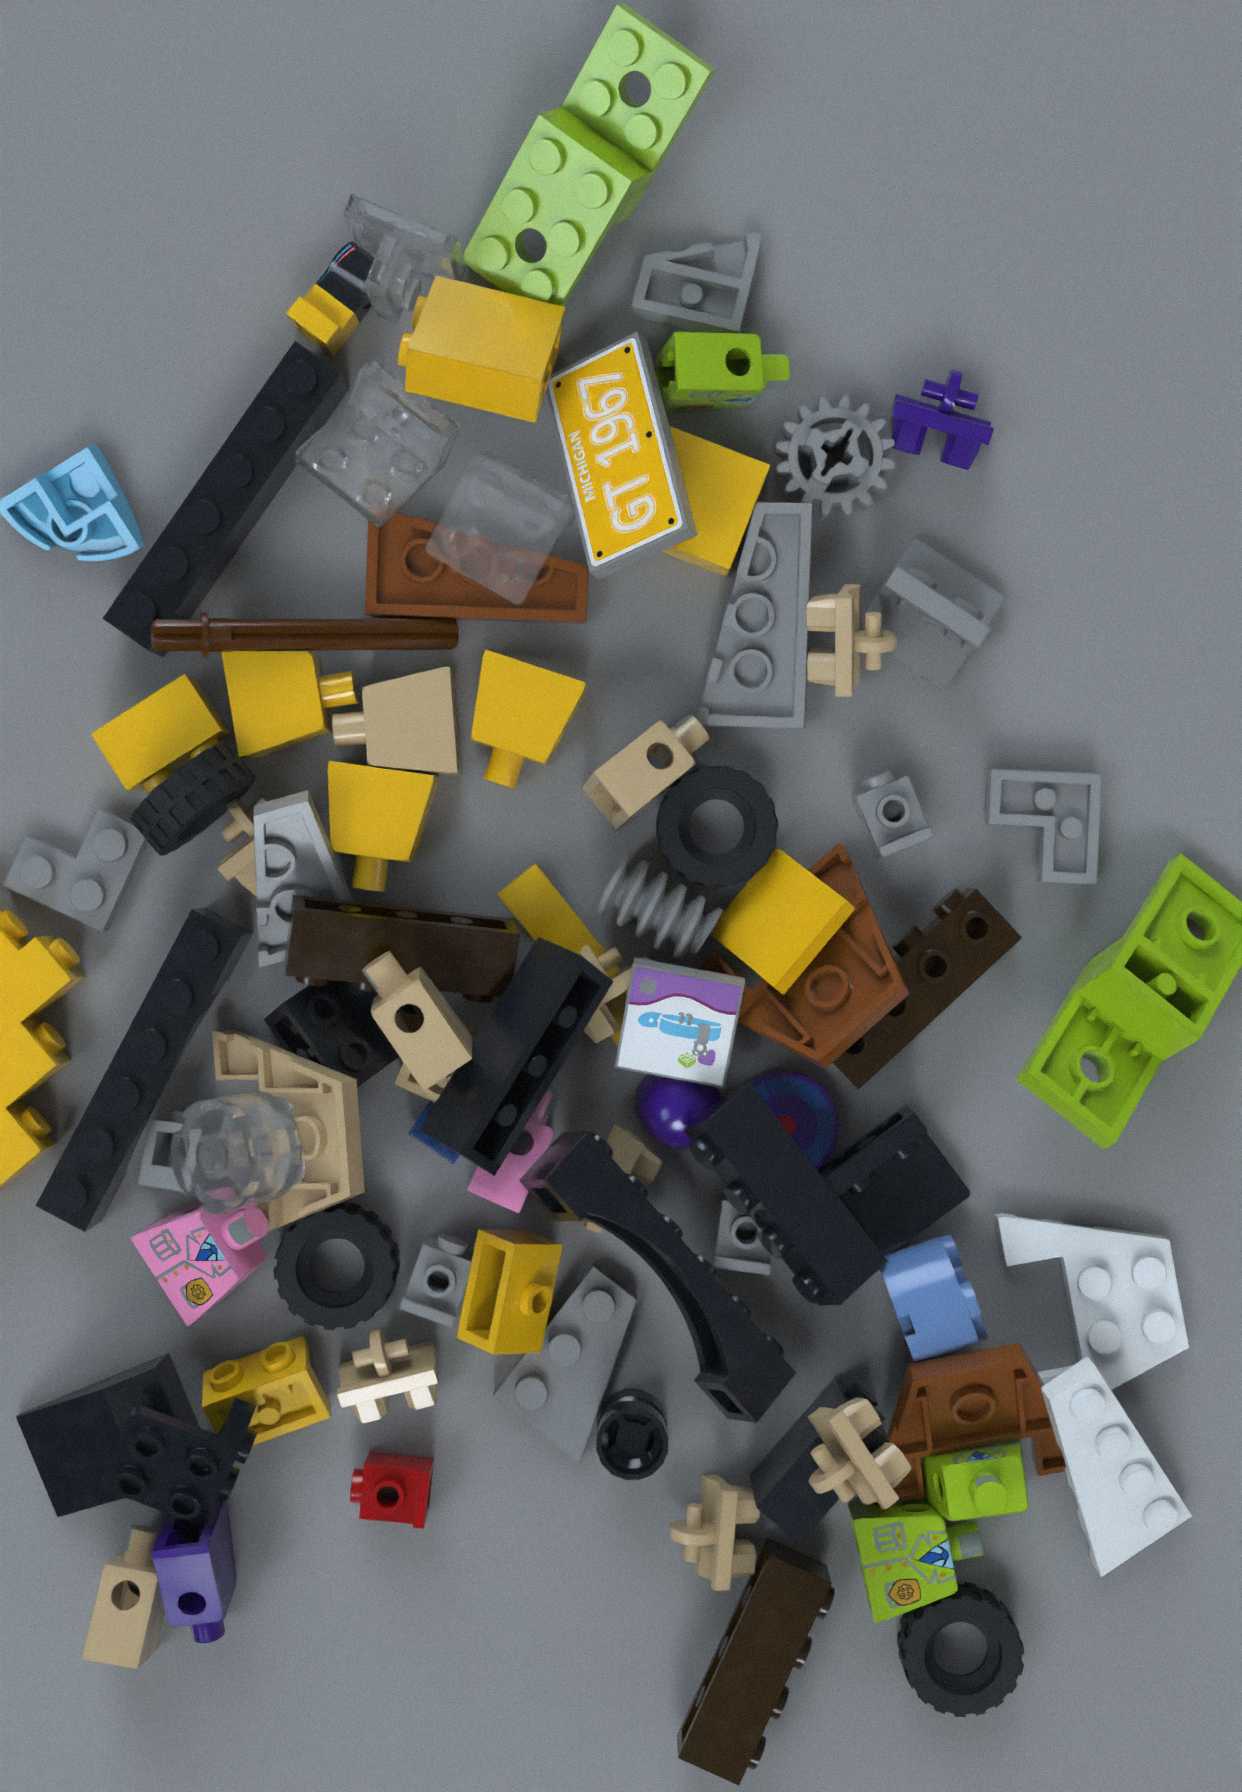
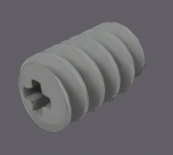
(658, 909)

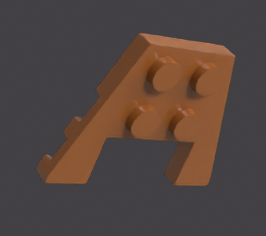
(840, 991)
(971, 1404)

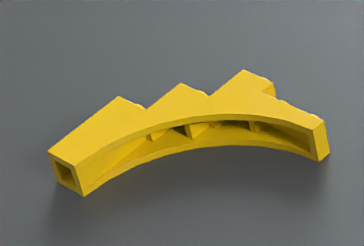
(30, 1052)

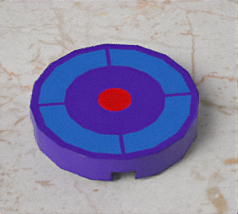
(803, 1110)

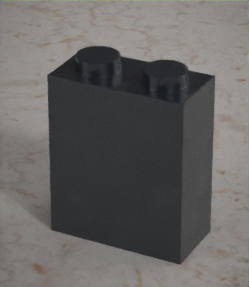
(783, 1475)

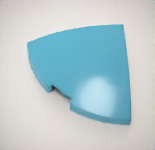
(76, 508)

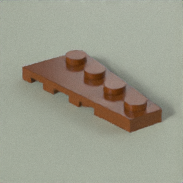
(413, 584)

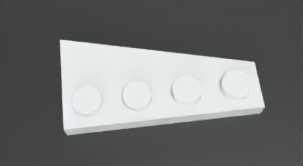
(1113, 1474)

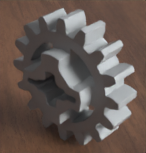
(853, 469)

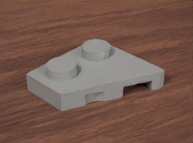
(698, 287)

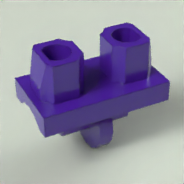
(963, 430)

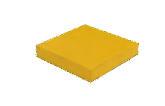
(781, 920)

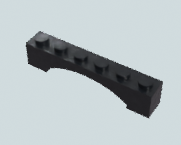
(140, 1069)
(737, 1362)

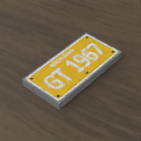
(619, 456)

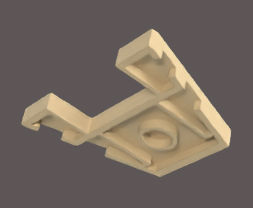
(324, 1113)

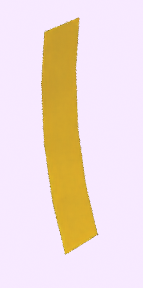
(550, 917)

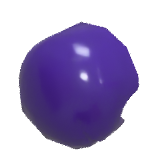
(670, 1105)

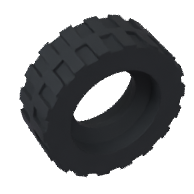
(192, 798)
(757, 838)
(337, 1308)
(969, 1691)

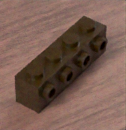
(454, 949)
(936, 969)
(754, 1662)

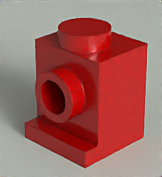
(406, 1474)

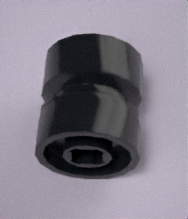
(632, 1434)

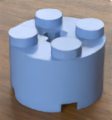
(933, 1299)

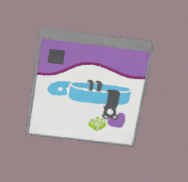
(679, 1022)

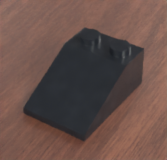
(79, 1431)

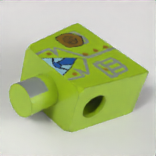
(716, 371)
(977, 1481)
(908, 1554)

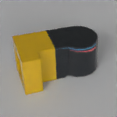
(335, 301)

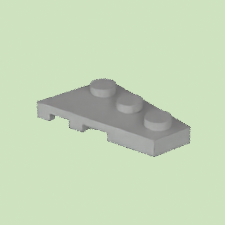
(290, 860)
(566, 1382)

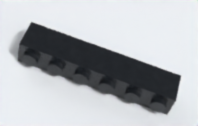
(229, 496)

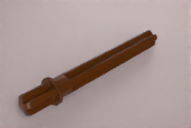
(301, 634)

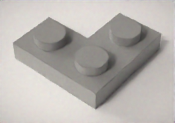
(1064, 809)
(86, 884)

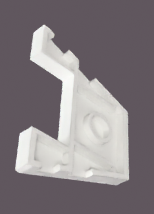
(1116, 1288)

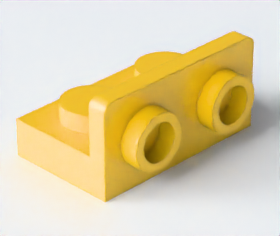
(274, 1381)

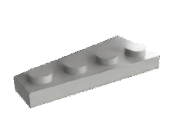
(764, 635)

